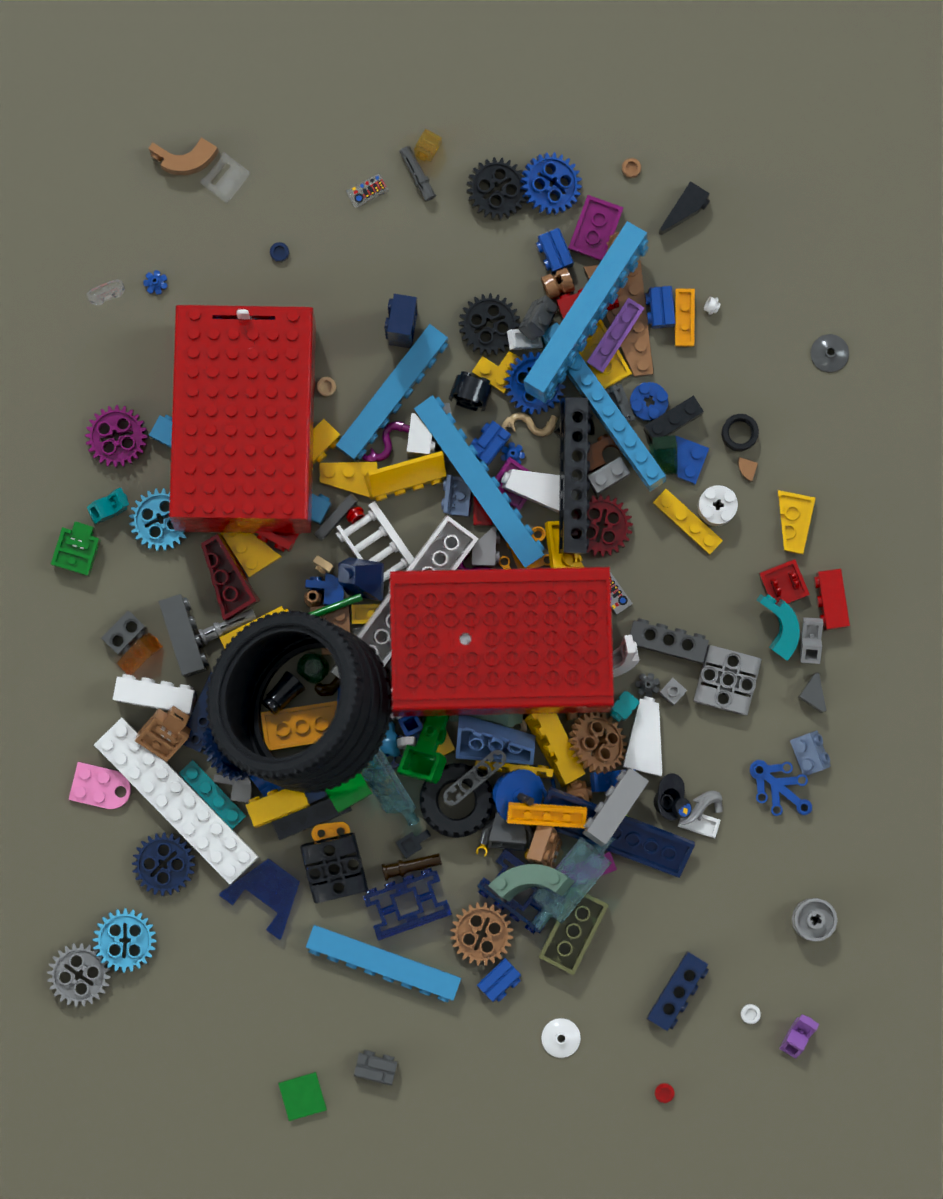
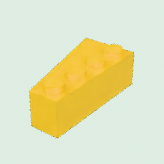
(555, 746)

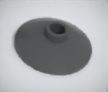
(827, 362)

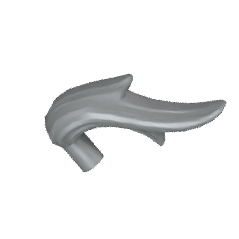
(701, 804)

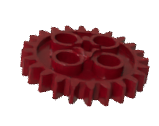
(618, 529)

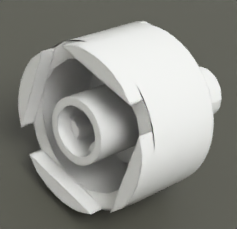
(725, 498)

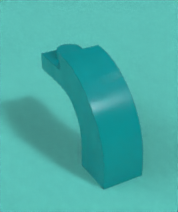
(789, 630)

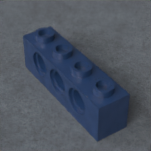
(688, 962)

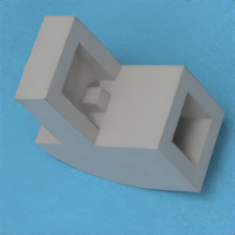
(811, 640)
(241, 789)

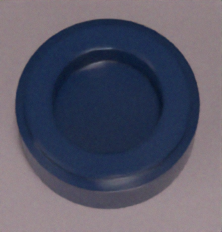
(279, 252)

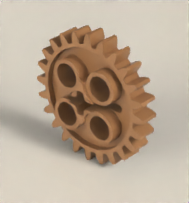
(611, 751)
(465, 927)

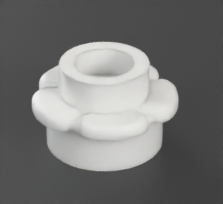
(712, 305)

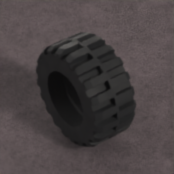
(456, 827)

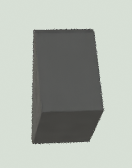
(813, 694)

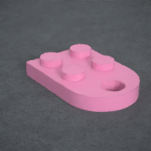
(98, 786)

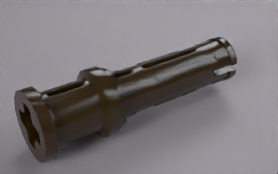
(401, 868)

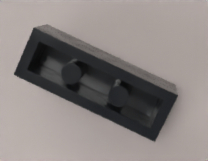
(674, 419)

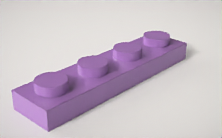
(615, 335)

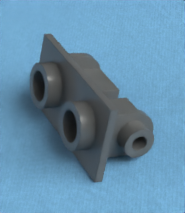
(620, 399)

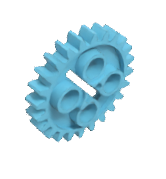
(154, 503)
(142, 941)

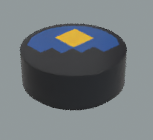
(681, 808)

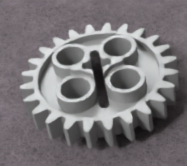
(67, 989)

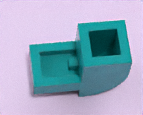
(108, 506)

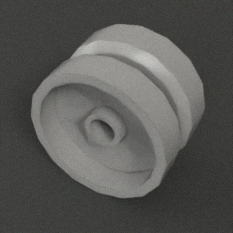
(825, 923)

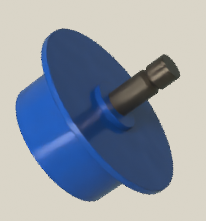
(516, 787)

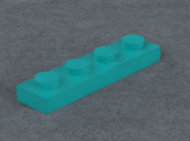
(212, 794)

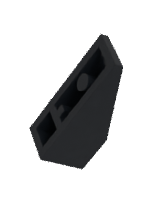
(687, 206)

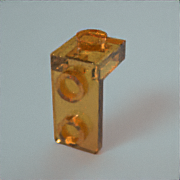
(139, 653)

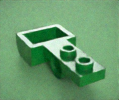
(423, 760)

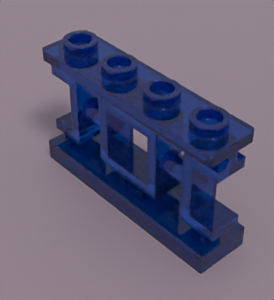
(512, 905)
(411, 918)

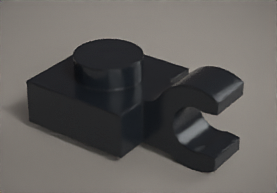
(410, 844)

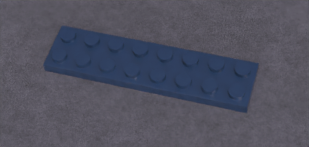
(632, 838)

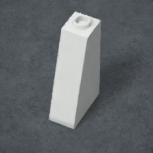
(535, 486)
(645, 739)

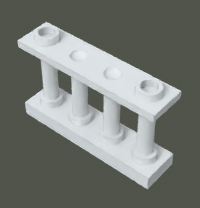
(384, 530)

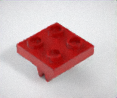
(784, 582)

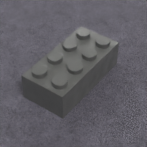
(183, 636)

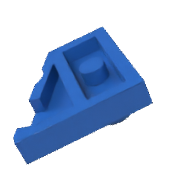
(689, 459)

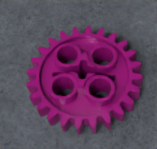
(120, 453)

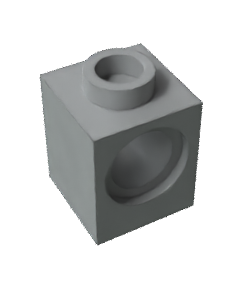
(672, 691)

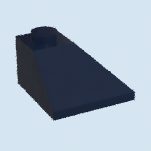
(362, 577)

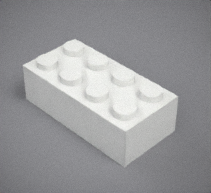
(153, 695)

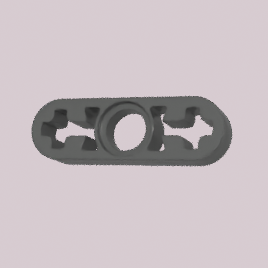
(334, 519)

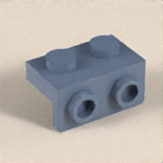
(457, 497)
(810, 753)

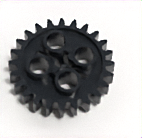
(486, 175)
(480, 309)

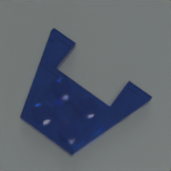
(271, 886)

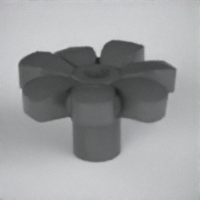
(643, 684)

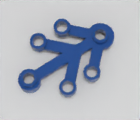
(777, 785)

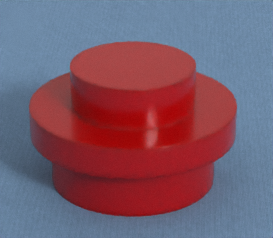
(355, 514)
(664, 1093)

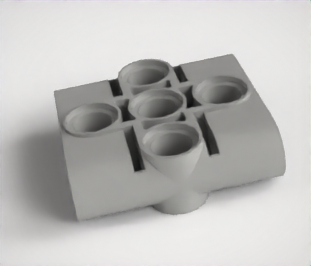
(745, 664)

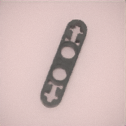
(472, 774)

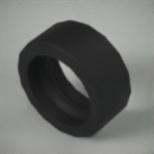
(754, 432)

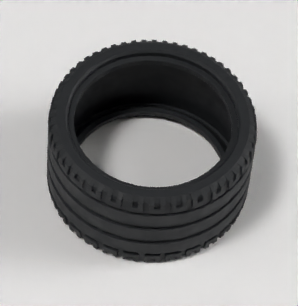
(242, 679)

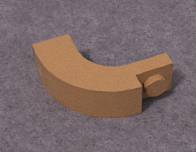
(188, 163)

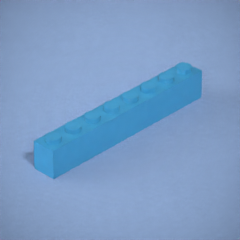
(392, 392)
(383, 962)

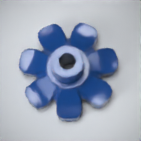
(155, 286)
(512, 449)

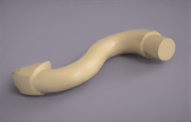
(547, 430)

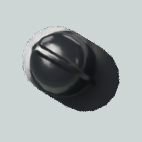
(670, 789)

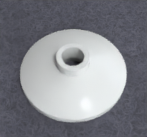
(560, 1027)

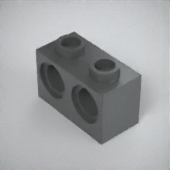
(120, 629)

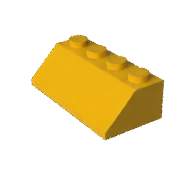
(405, 476)

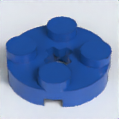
(639, 406)

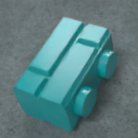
(624, 706)

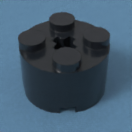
(470, 391)

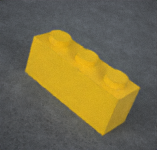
(323, 439)
(275, 806)

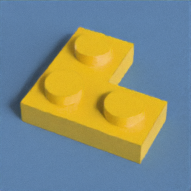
(495, 373)

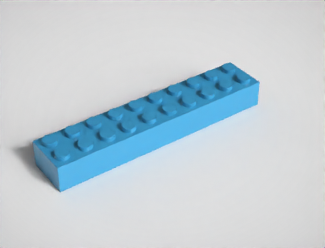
(586, 312)

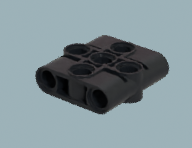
(351, 877)

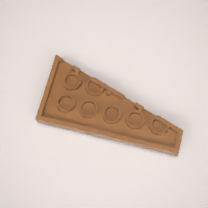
(637, 342)

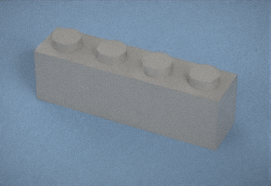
(615, 807)

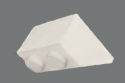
(419, 439)

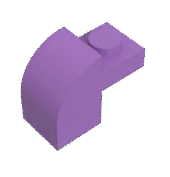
(798, 1035)

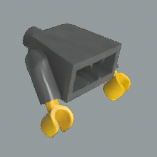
(503, 835)

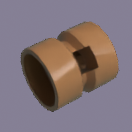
(551, 286)

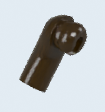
(327, 689)

